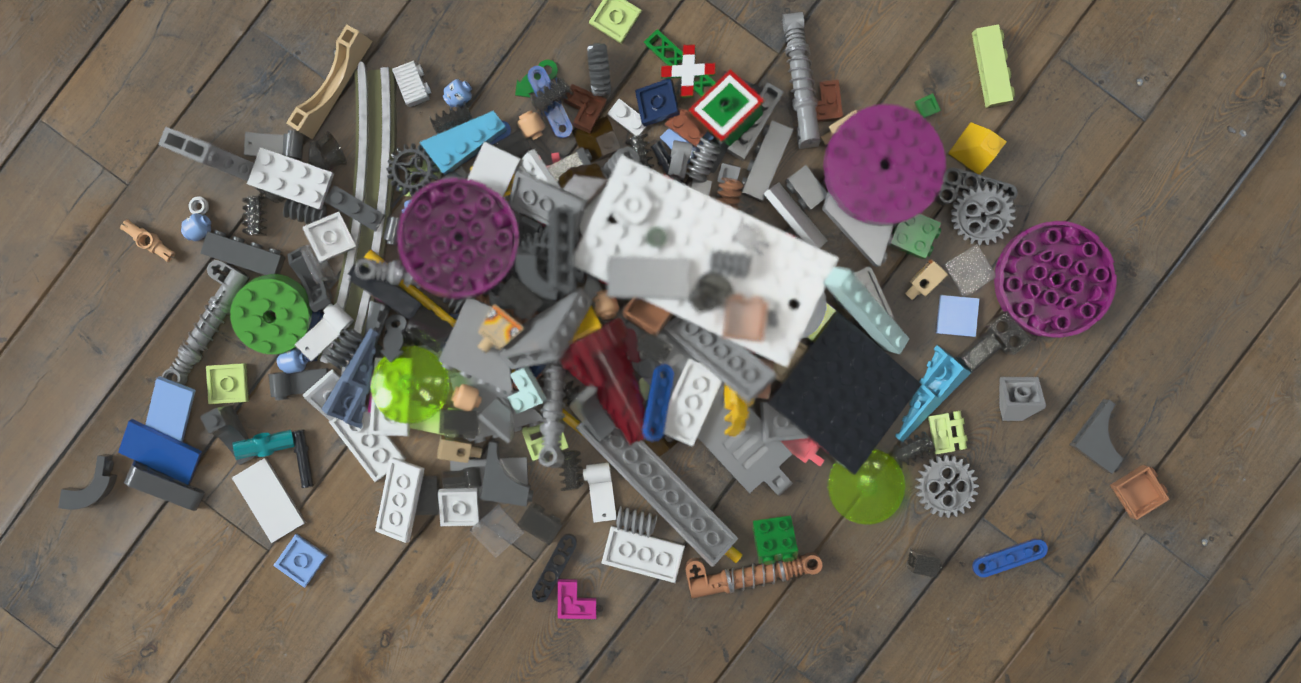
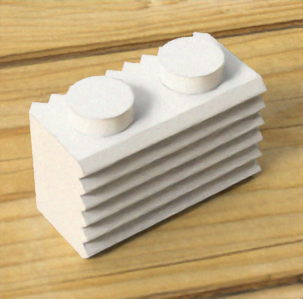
(411, 83)

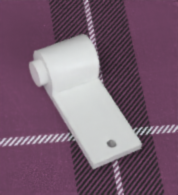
(324, 332)
(600, 491)

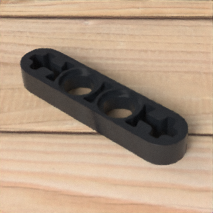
(555, 568)

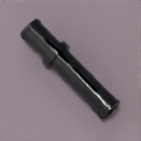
(663, 158)
(301, 450)

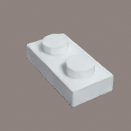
(626, 117)

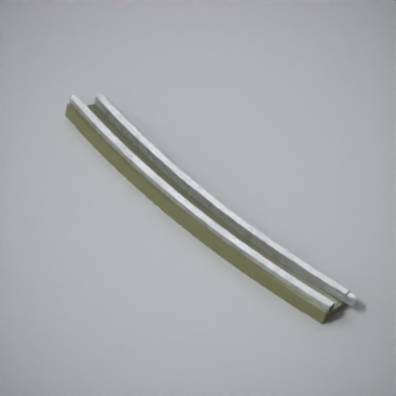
(374, 145)

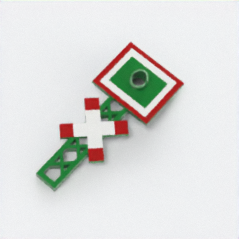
(723, 122)

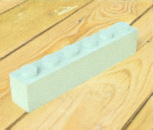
(866, 310)

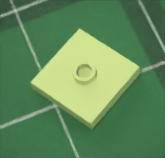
(615, 18)
(227, 383)

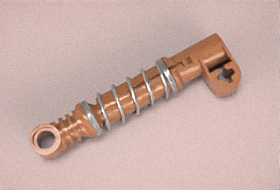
(728, 581)

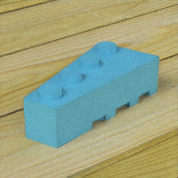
(462, 142)

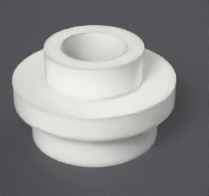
(193, 205)

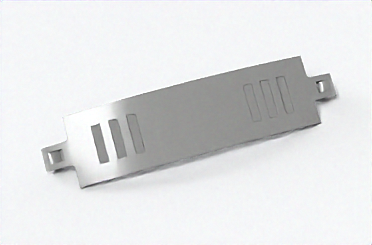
(746, 454)

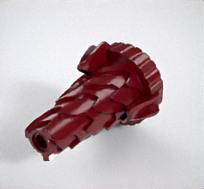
(606, 363)

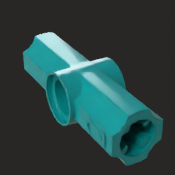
(263, 444)

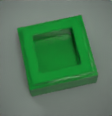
(927, 106)

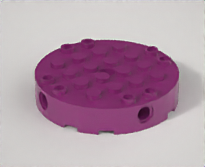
(912, 158)
(454, 267)
(1083, 274)

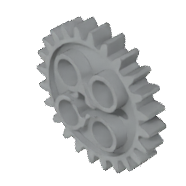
(980, 198)
(958, 498)

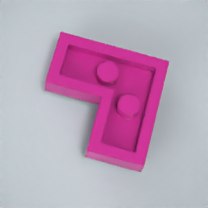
(572, 607)

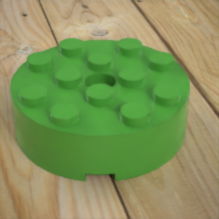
(252, 315)

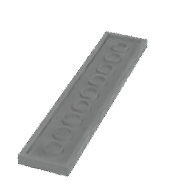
(666, 494)

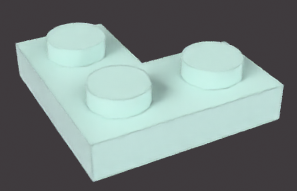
(529, 391)

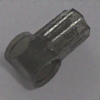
(468, 478)

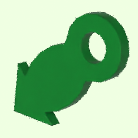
(524, 88)

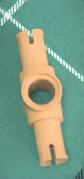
(155, 246)

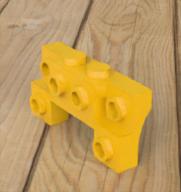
(738, 414)

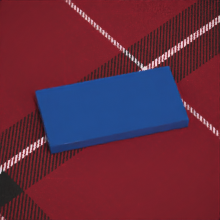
(159, 451)

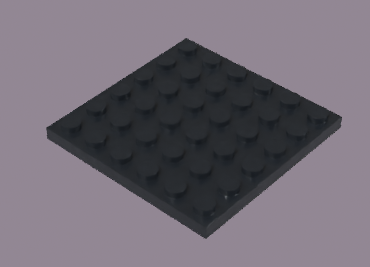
(844, 393)

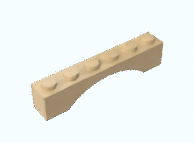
(349, 52)

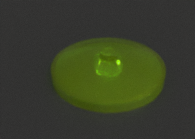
(410, 386)
(871, 493)

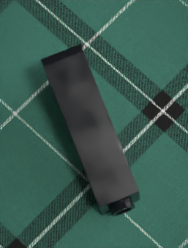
(385, 293)

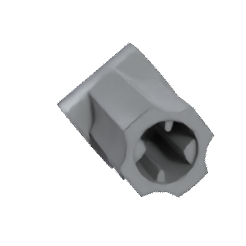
(680, 156)

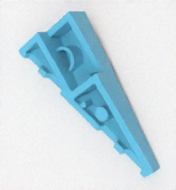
(940, 380)

